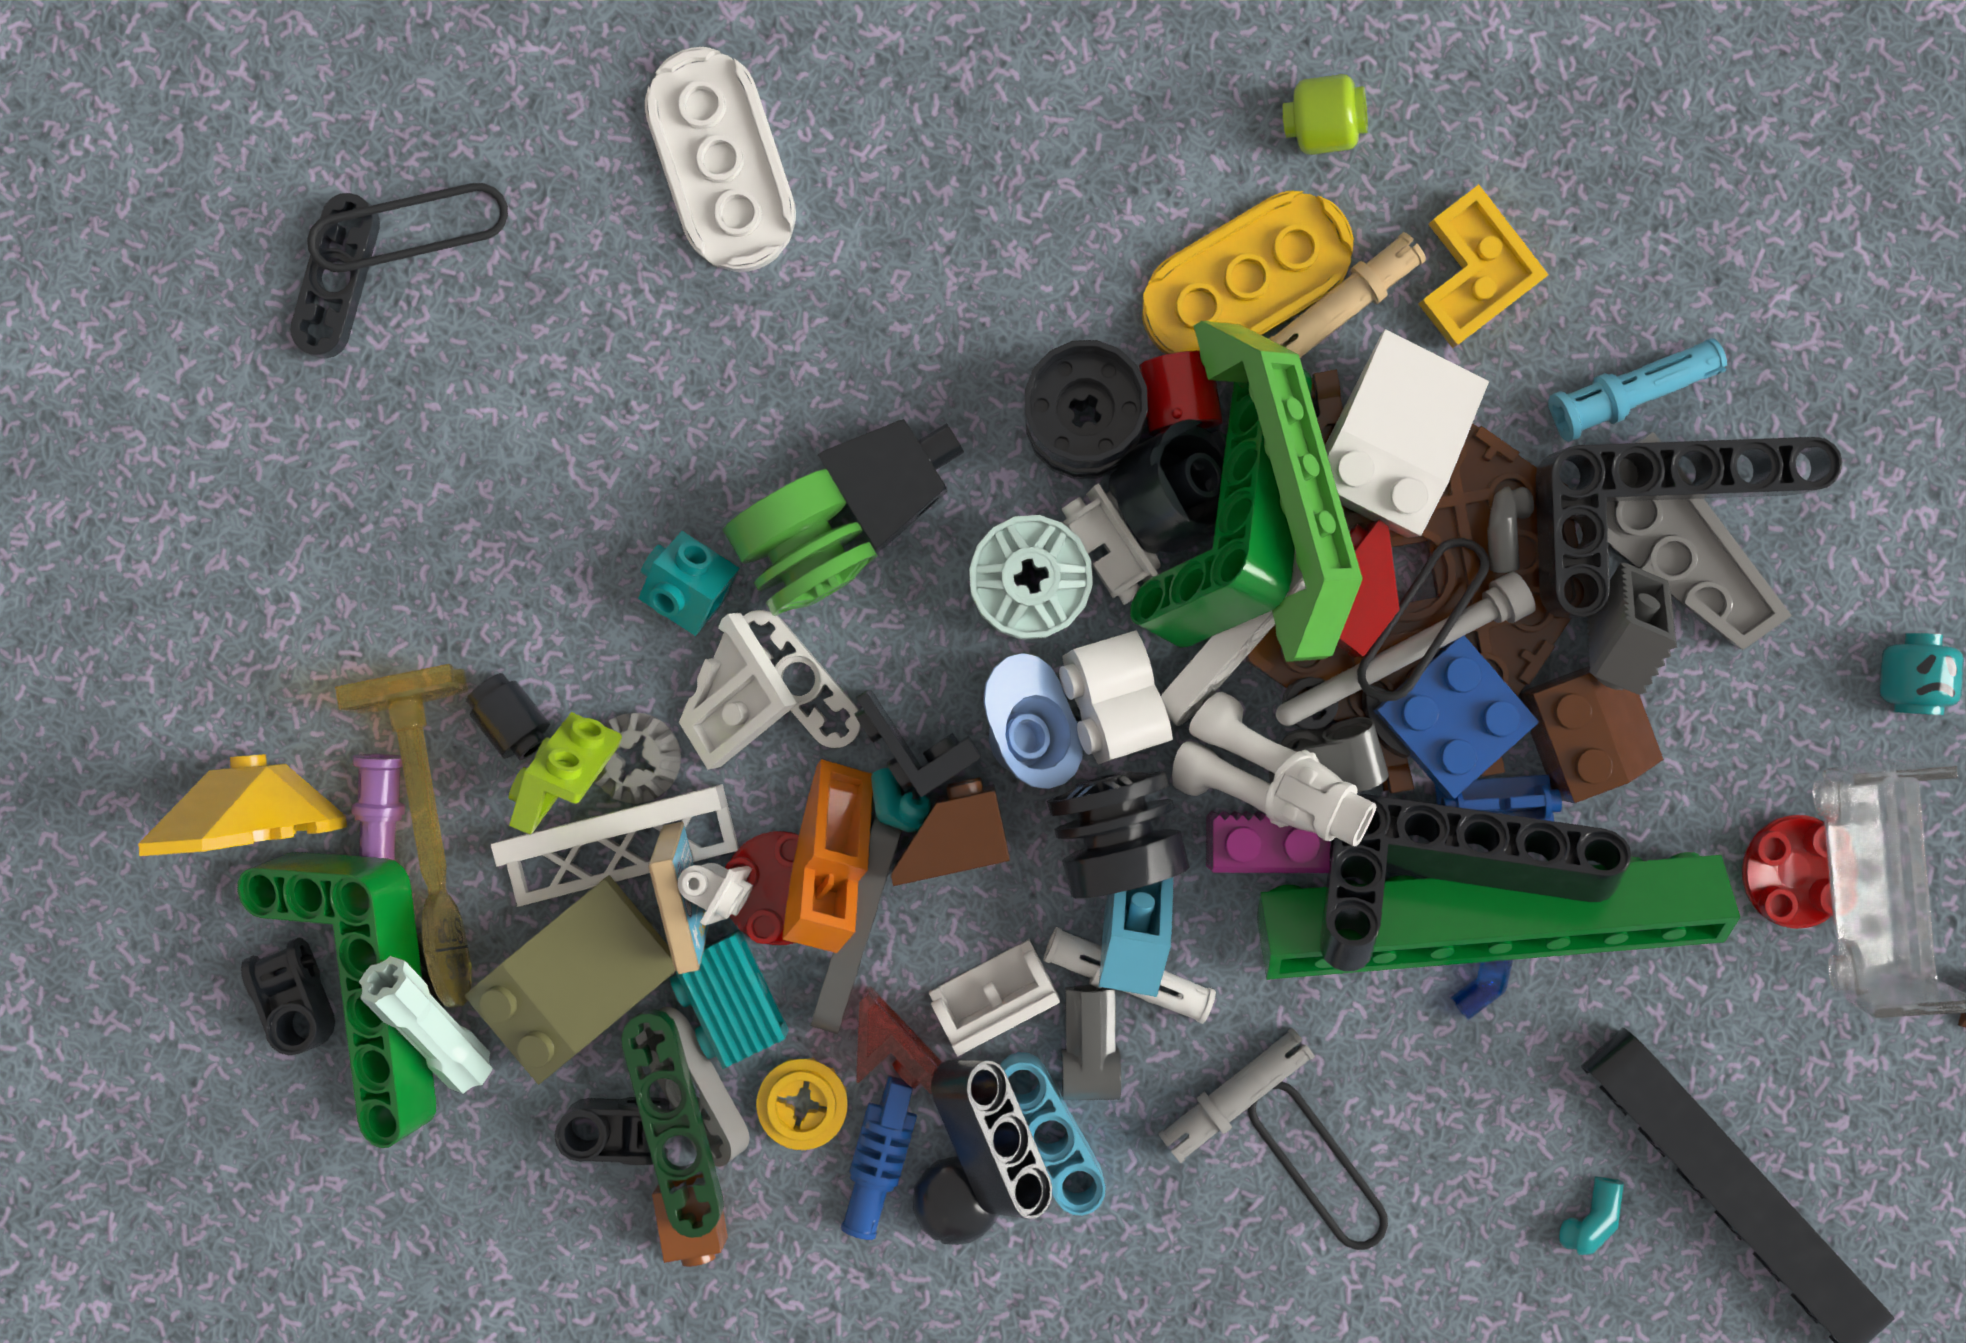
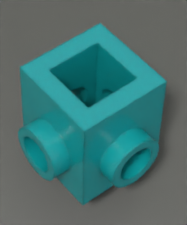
(686, 582)

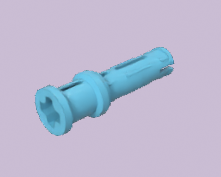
(1613, 396)

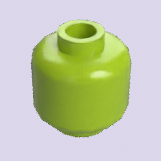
(1326, 114)

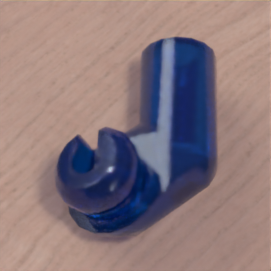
(1485, 989)

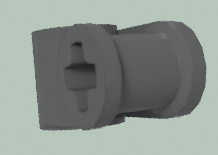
(1346, 749)

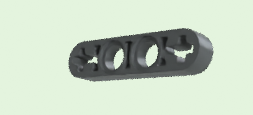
(846, 963)

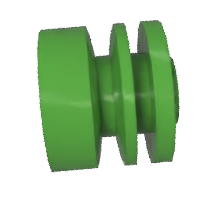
(799, 541)

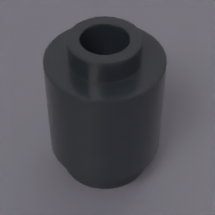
(507, 717)

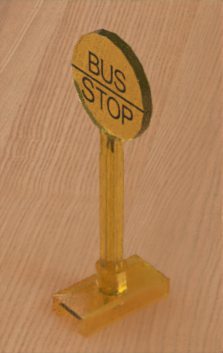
(442, 924)

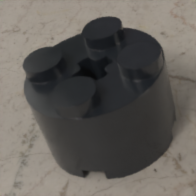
(1171, 487)

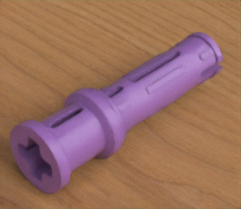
(378, 803)

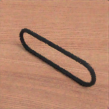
(405, 202)
(1419, 670)
(1361, 1245)

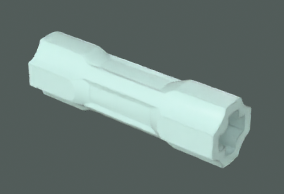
(405, 1003)

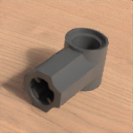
(1090, 1054)

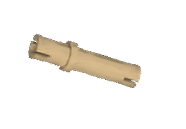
(1365, 285)

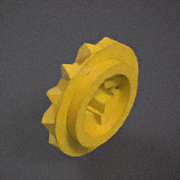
(779, 1117)

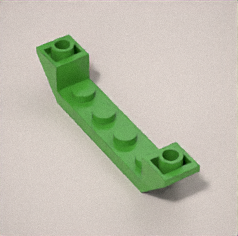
(1314, 617)

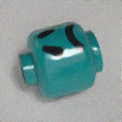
(1921, 675)

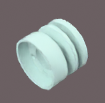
(1048, 547)

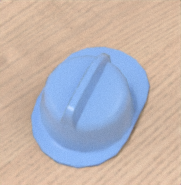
(1031, 722)

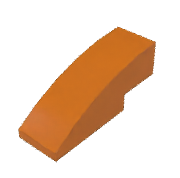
(830, 858)

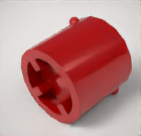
(1179, 391)

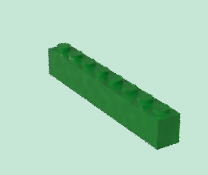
(1460, 923)

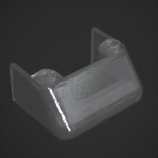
(1882, 887)

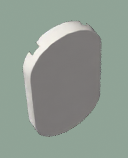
(720, 159)

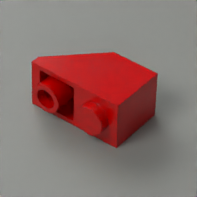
(1377, 595)

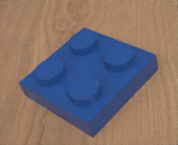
(1457, 717)

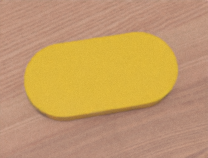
(1250, 270)

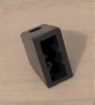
(891, 476)

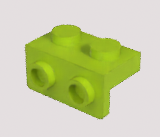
(562, 769)

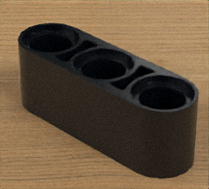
(991, 1138)

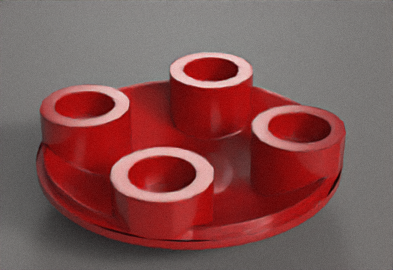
(771, 862)
(1789, 872)

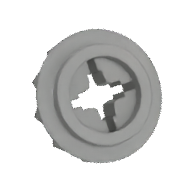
(659, 749)

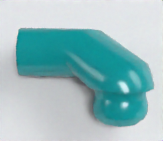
(895, 809)
(1600, 1222)

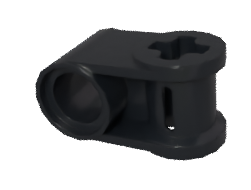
(291, 992)
(618, 1129)

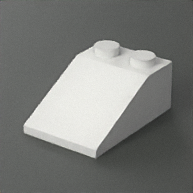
(1402, 434)

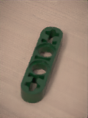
(664, 1124)

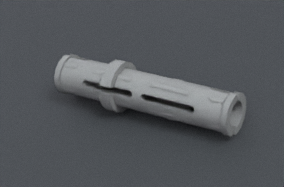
(1236, 1095)

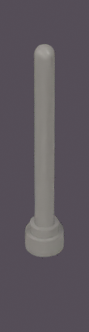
(1506, 600)

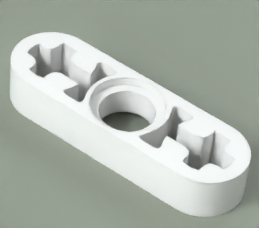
(837, 702)

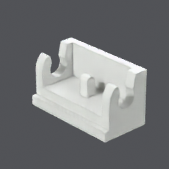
(993, 997)

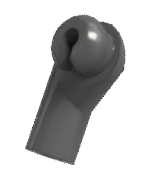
(1502, 527)

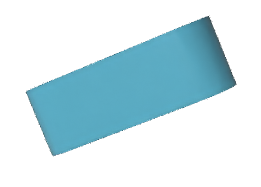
(1069, 1153)

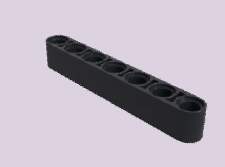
(1737, 1190)

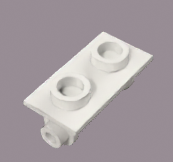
(1104, 524)
(715, 889)

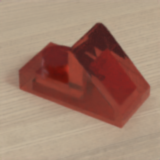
(885, 1032)

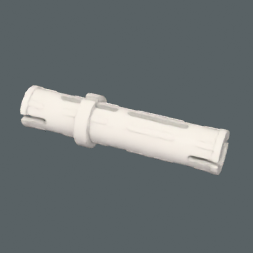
(1191, 1000)

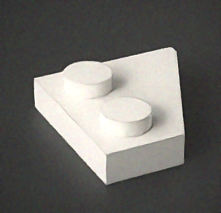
(735, 696)

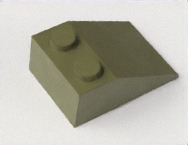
(573, 980)

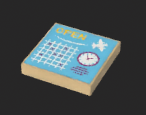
(679, 916)

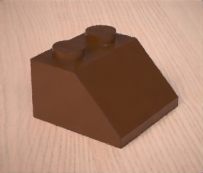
(1590, 735)
(957, 835)

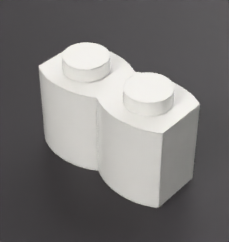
(1115, 697)

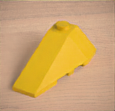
(242, 807)

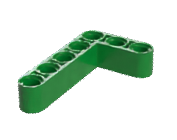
(1250, 553)
(371, 920)

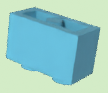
(1137, 938)

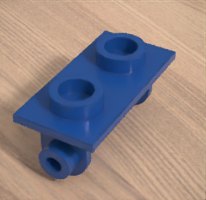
(1510, 795)

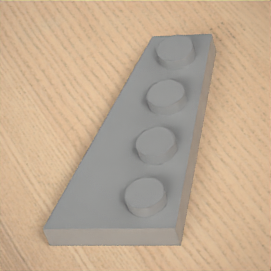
(1698, 558)

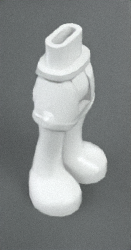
(1302, 789)

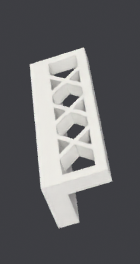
(600, 829)

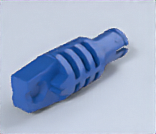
(879, 1157)

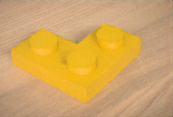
(1493, 264)

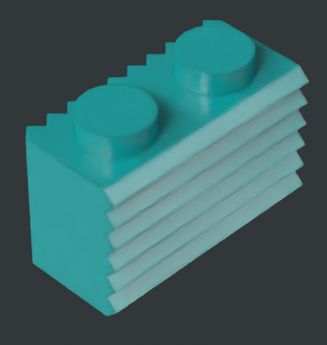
(730, 1002)

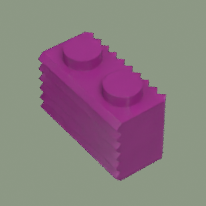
(1257, 846)

